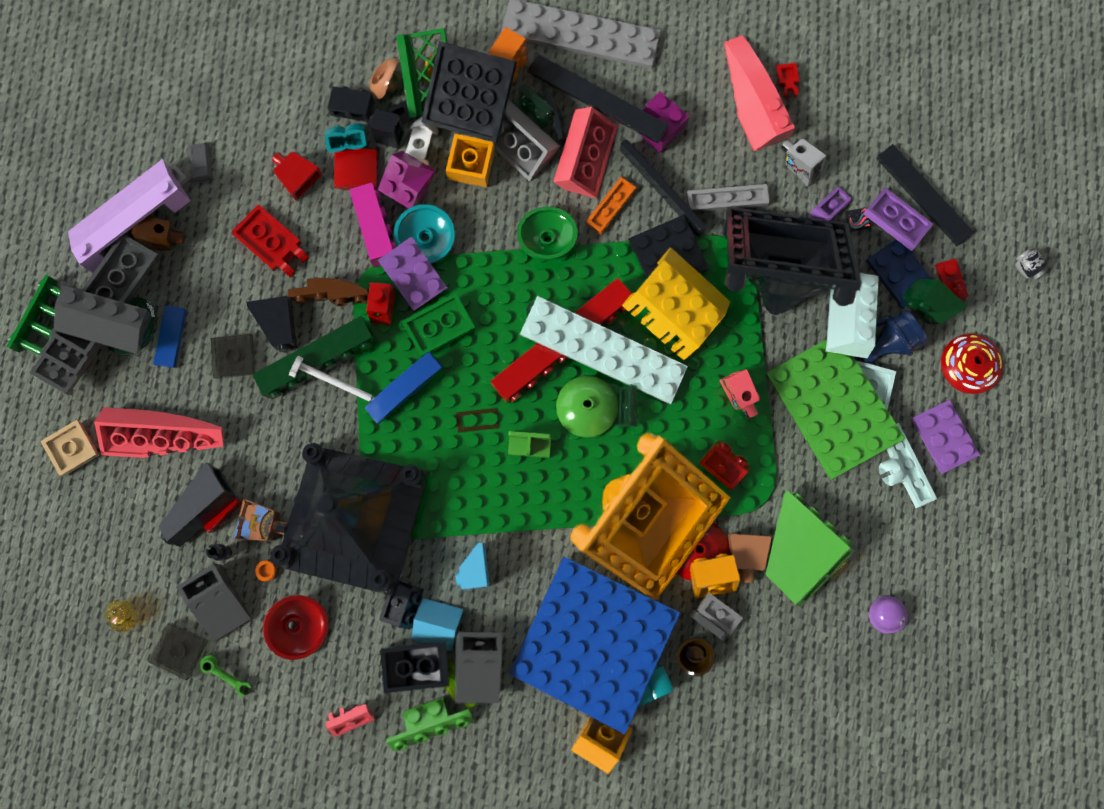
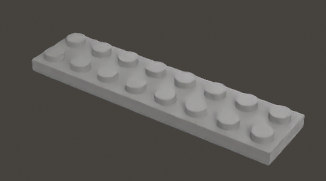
(582, 33)

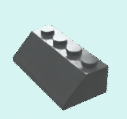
(100, 319)

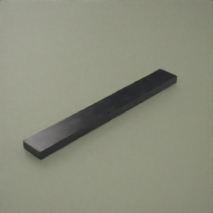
(598, 98)

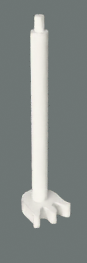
(323, 376)

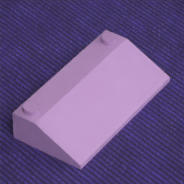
(123, 212)

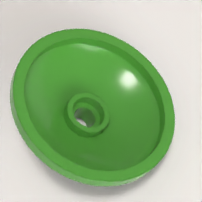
(582, 420)

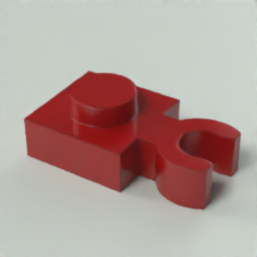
(788, 77)

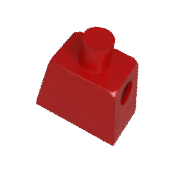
(295, 173)
(381, 301)

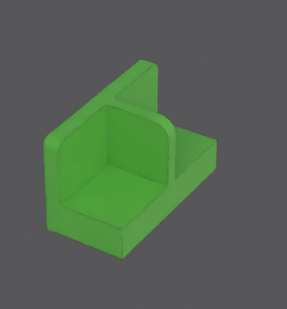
(529, 444)

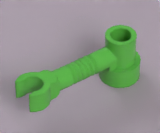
(216, 670)

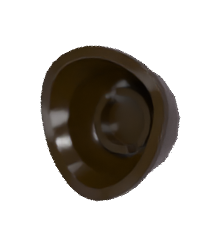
(696, 656)

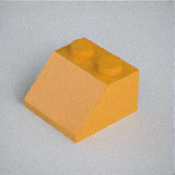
(714, 576)
(600, 744)

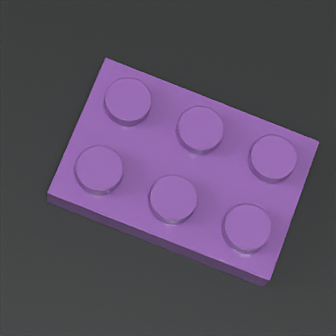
(898, 219)
(412, 273)
(945, 437)

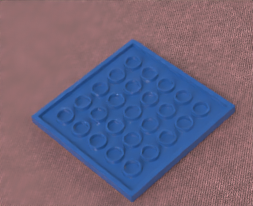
(594, 644)

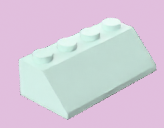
(854, 326)

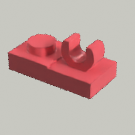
(349, 720)

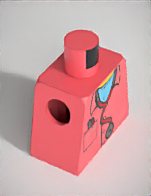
(738, 384)

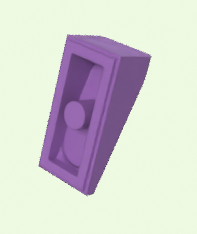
(831, 205)

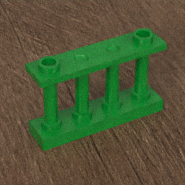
(28, 321)

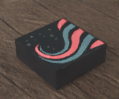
(857, 220)

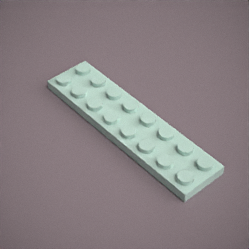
(603, 350)

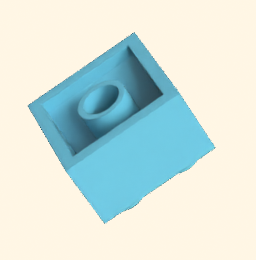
(474, 570)

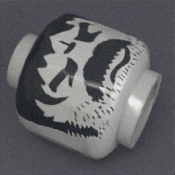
(1031, 264)

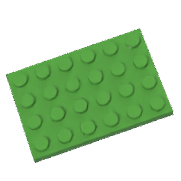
(834, 408)

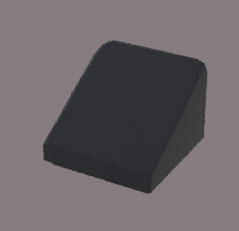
(400, 109)

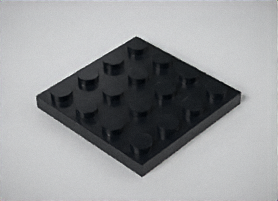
(468, 92)

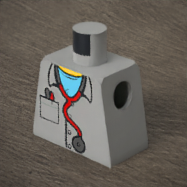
(804, 160)

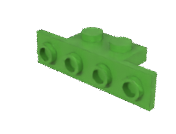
(427, 722)

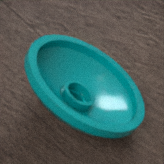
(429, 221)

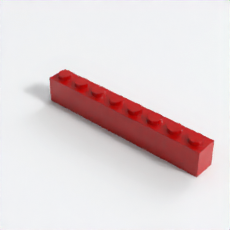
(540, 359)

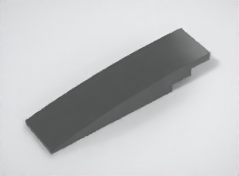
(115, 278)

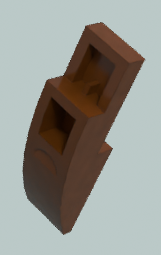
(336, 290)

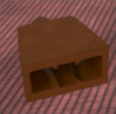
(157, 234)

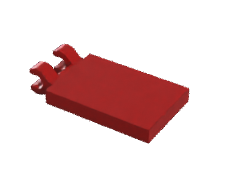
(269, 240)

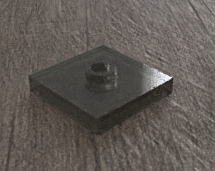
(232, 356)
(178, 651)

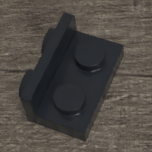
(403, 607)

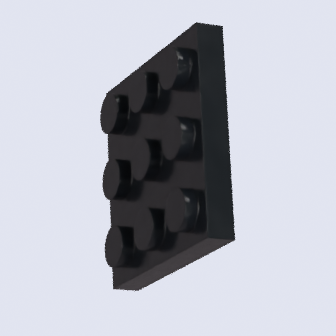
(655, 242)

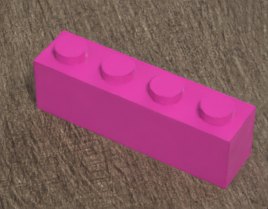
(372, 222)

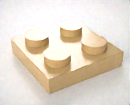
(69, 448)

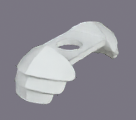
(424, 132)

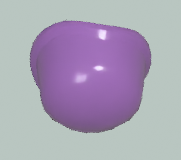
(888, 614)

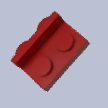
(725, 464)

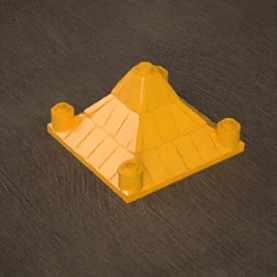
(652, 518)

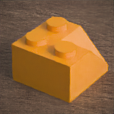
(470, 160)

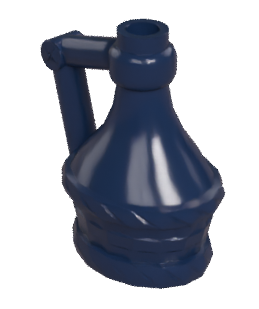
(899, 336)

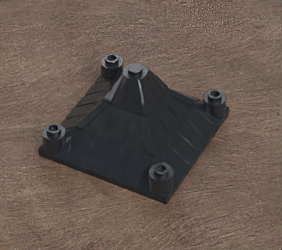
(790, 258)
(352, 519)

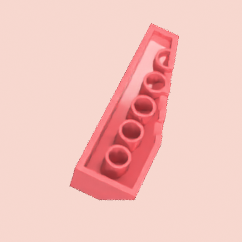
(756, 97)
(152, 432)

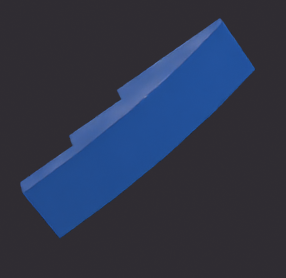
(403, 387)

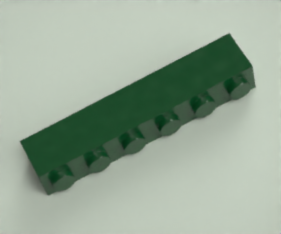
(319, 354)

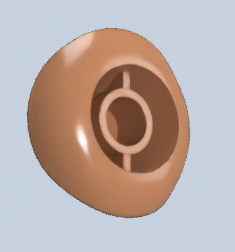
(385, 78)

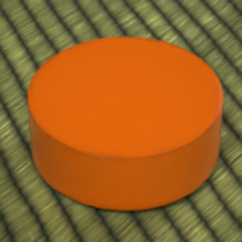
(266, 570)

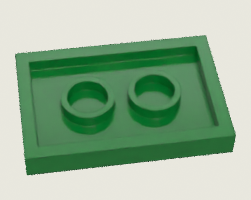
(438, 325)

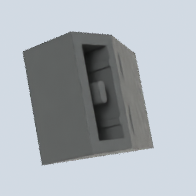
(214, 601)
(477, 667)

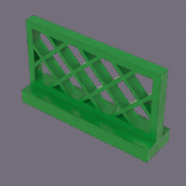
(409, 68)

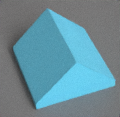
(436, 623)

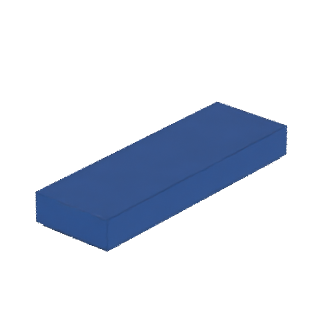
(170, 337)

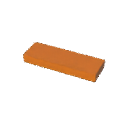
(611, 205)

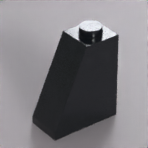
(276, 321)

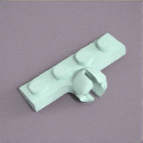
(907, 470)

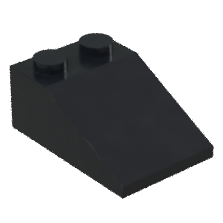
(414, 667)

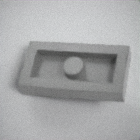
(719, 613)

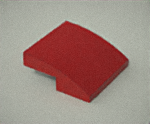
(355, 168)

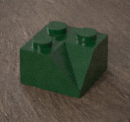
(932, 301)

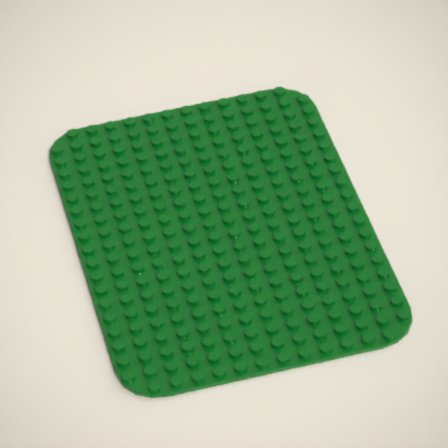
(472, 477)

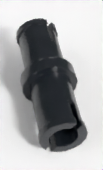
(219, 552)

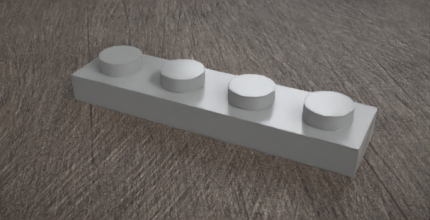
(728, 197)

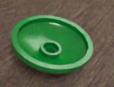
(547, 224)

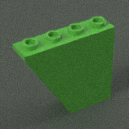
(804, 550)

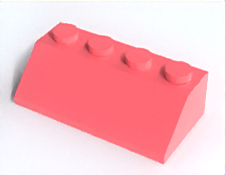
(585, 152)

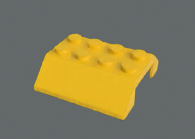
(678, 303)

